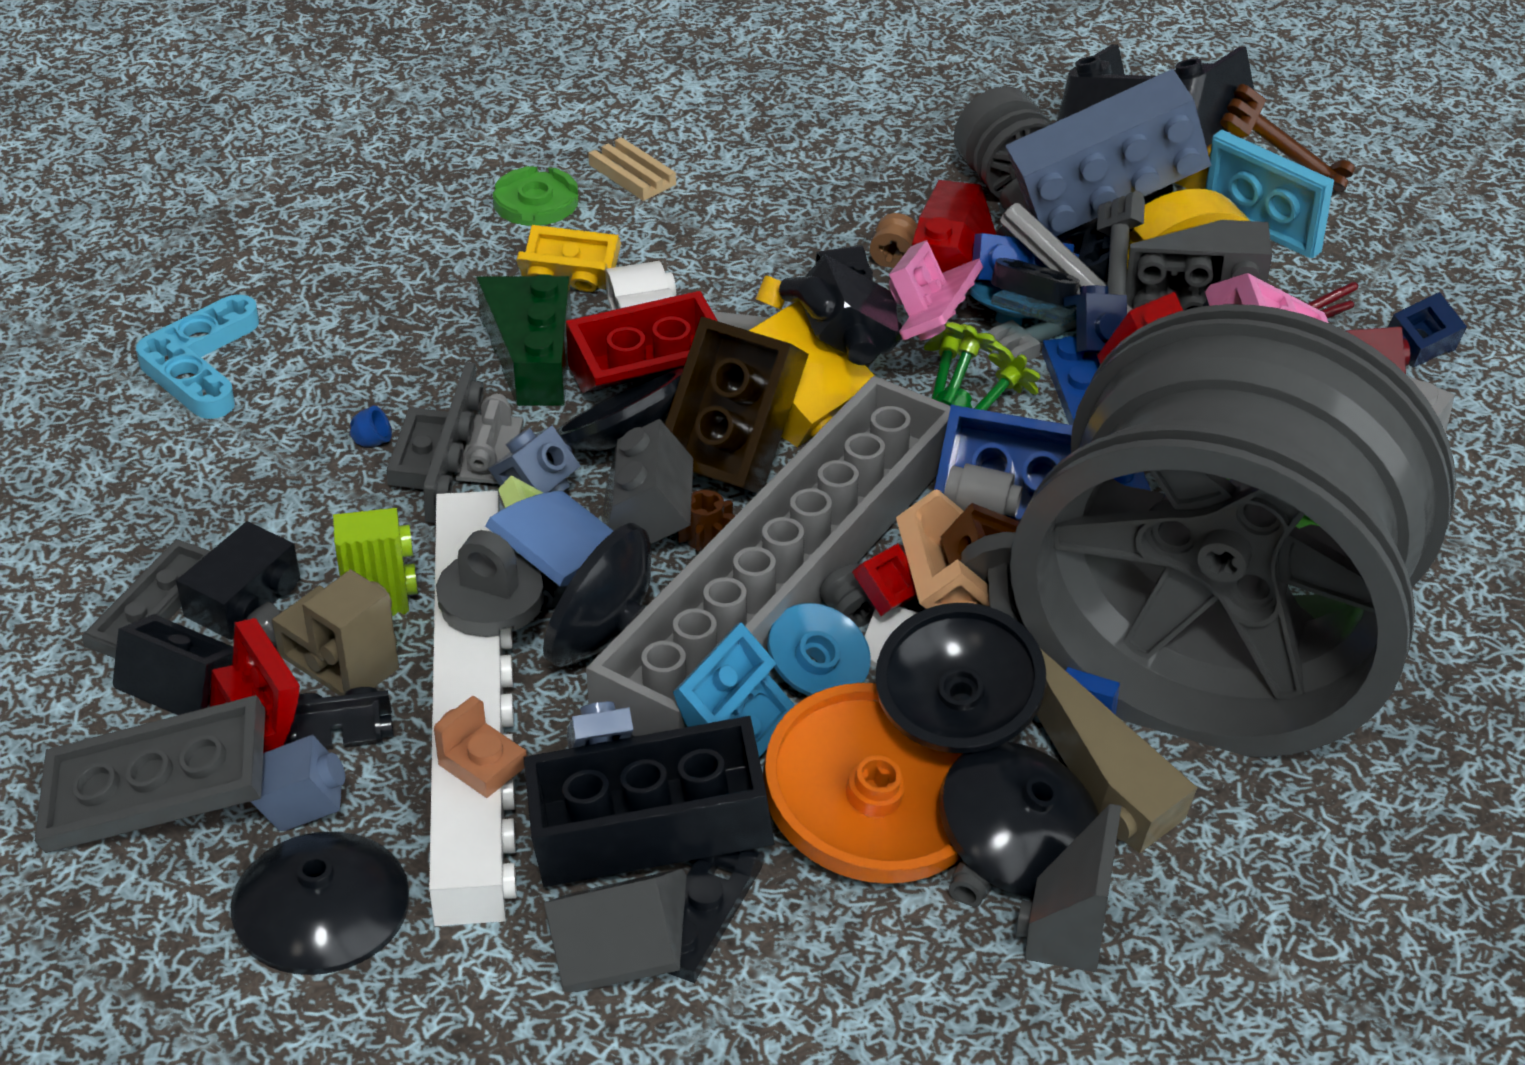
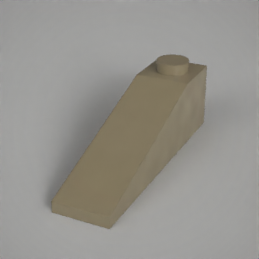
(1113, 761)

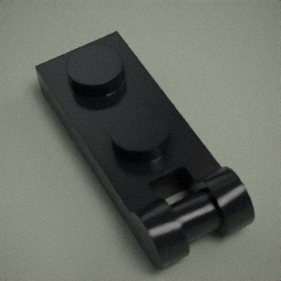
(712, 905)

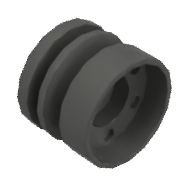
(989, 125)

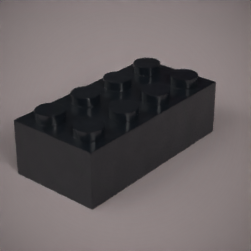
(647, 801)

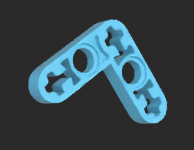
(224, 323)

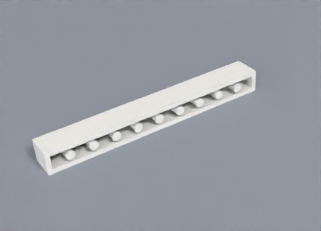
(466, 828)

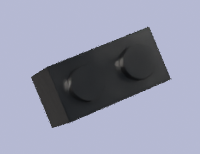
(238, 578)

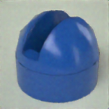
(370, 427)

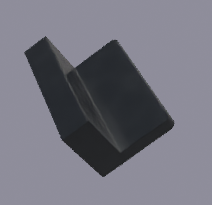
(167, 664)

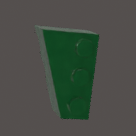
(529, 333)

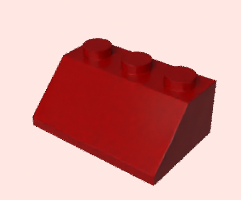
(634, 341)

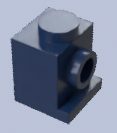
(1429, 328)

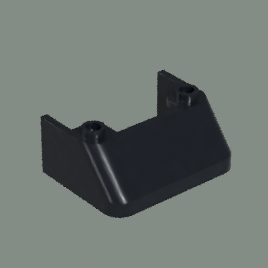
(1208, 83)

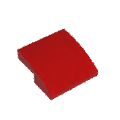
(258, 672)

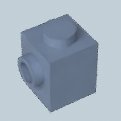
(300, 783)

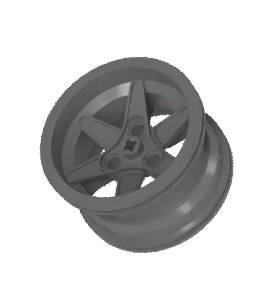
(1191, 583)

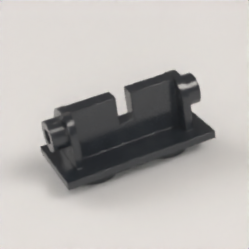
(355, 712)

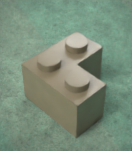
(340, 634)

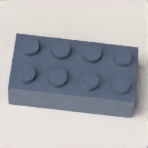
(1110, 150)

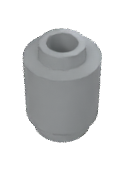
(985, 488)

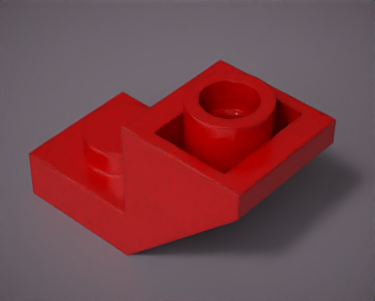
(887, 579)

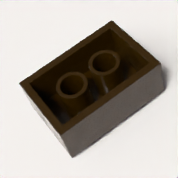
(735, 402)

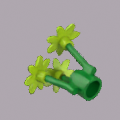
(966, 342)

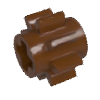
(708, 518)

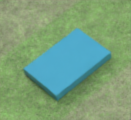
(1272, 191)

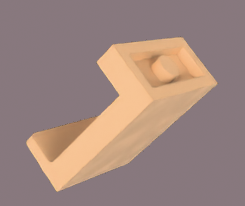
(932, 575)

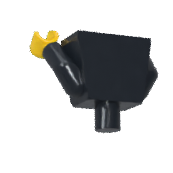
(841, 308)

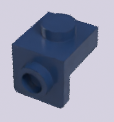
(1096, 315)

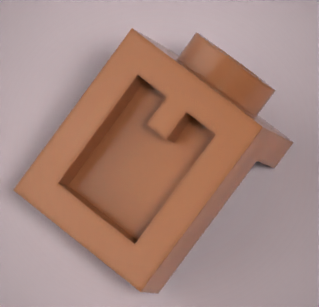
(475, 749)

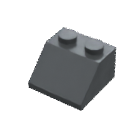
(649, 482)

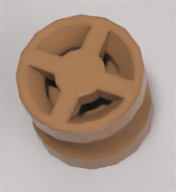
(895, 228)

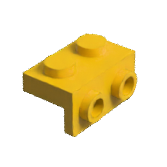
(571, 254)

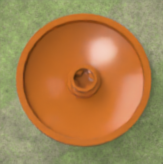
(857, 789)

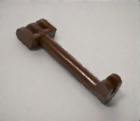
(1247, 117)

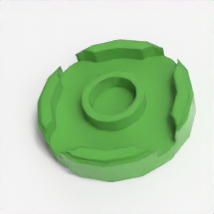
(536, 205)

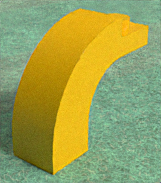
(1183, 211)

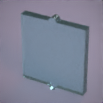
(1035, 308)

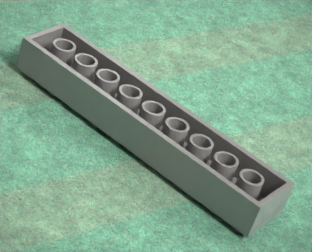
(779, 548)

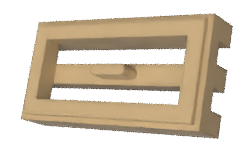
(637, 165)

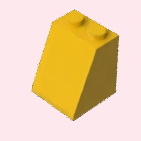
(827, 378)

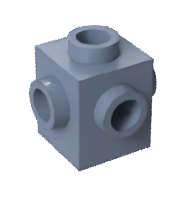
(537, 460)

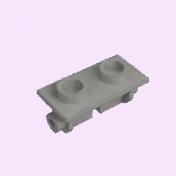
(489, 439)

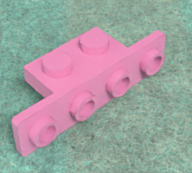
(927, 292)

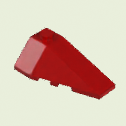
(951, 221)

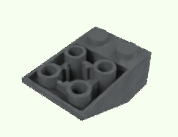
(1195, 259)

